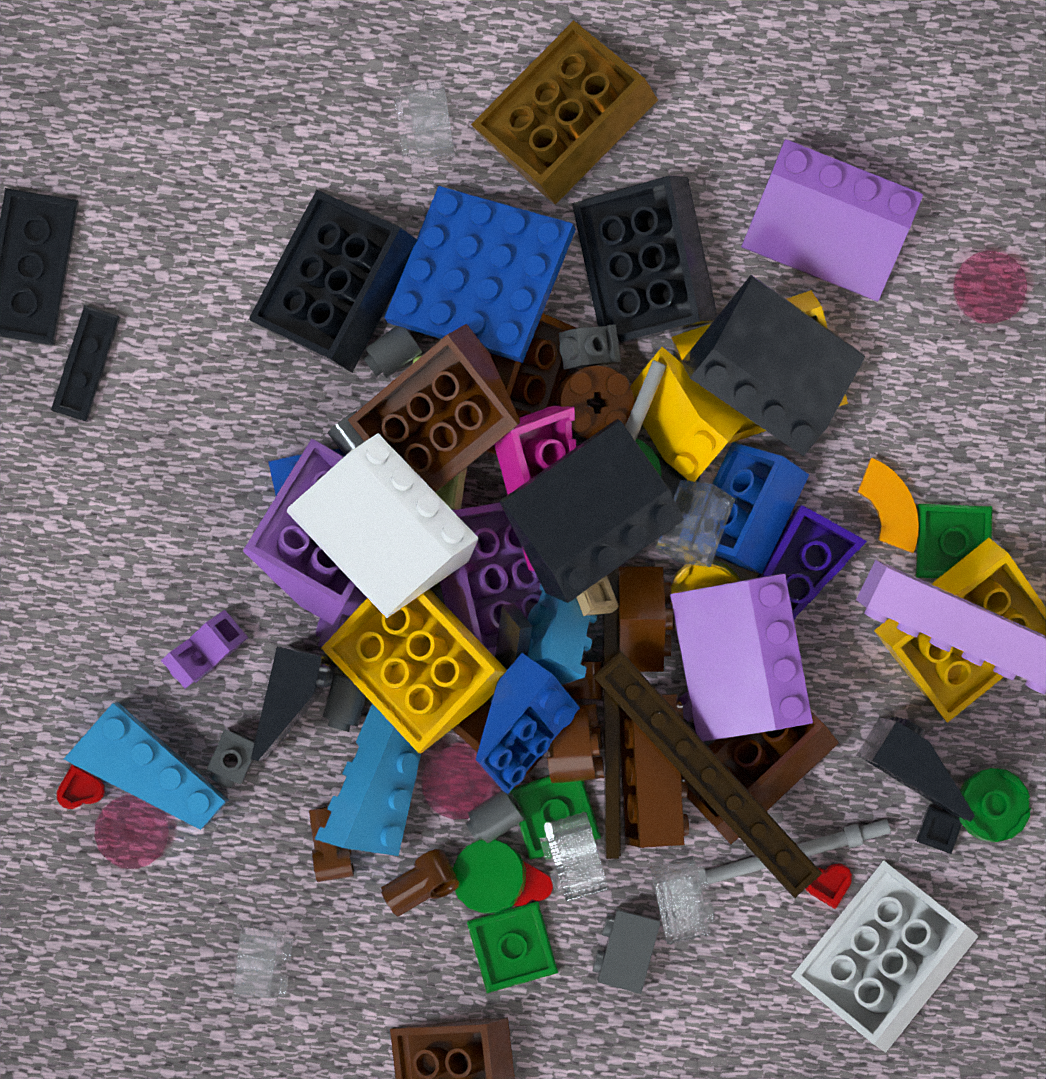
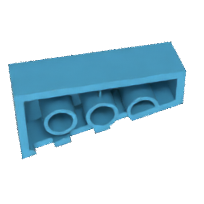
(376, 791)

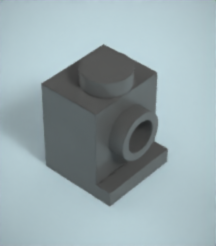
(589, 347)
(240, 746)

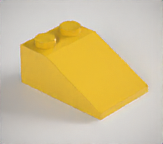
(686, 419)

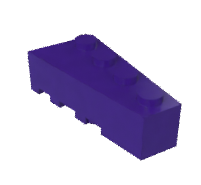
(810, 555)

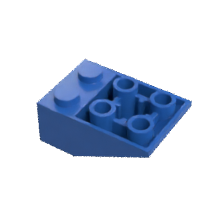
(522, 721)

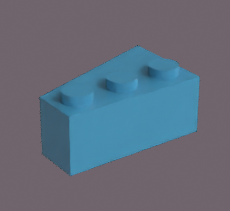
(559, 637)

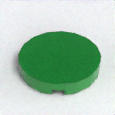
(998, 804)
(489, 876)

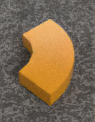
(893, 504)

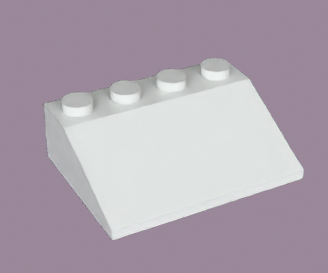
(383, 526)
(884, 956)

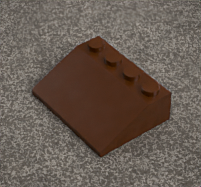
(442, 409)
(454, 1050)

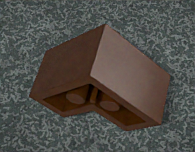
(644, 617)

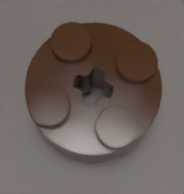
(608, 387)
(576, 749)

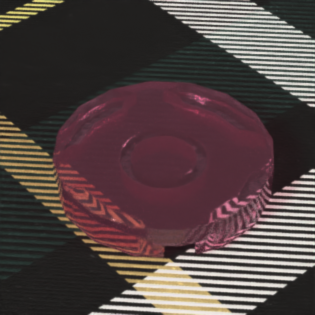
(978, 295)
(456, 782)
(140, 824)

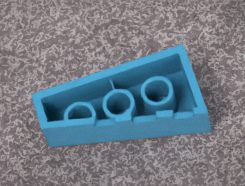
(140, 763)

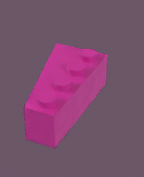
(534, 446)

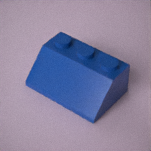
(764, 496)

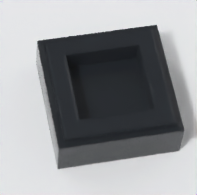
(939, 830)

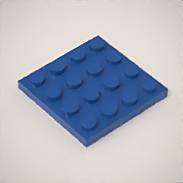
(480, 269)

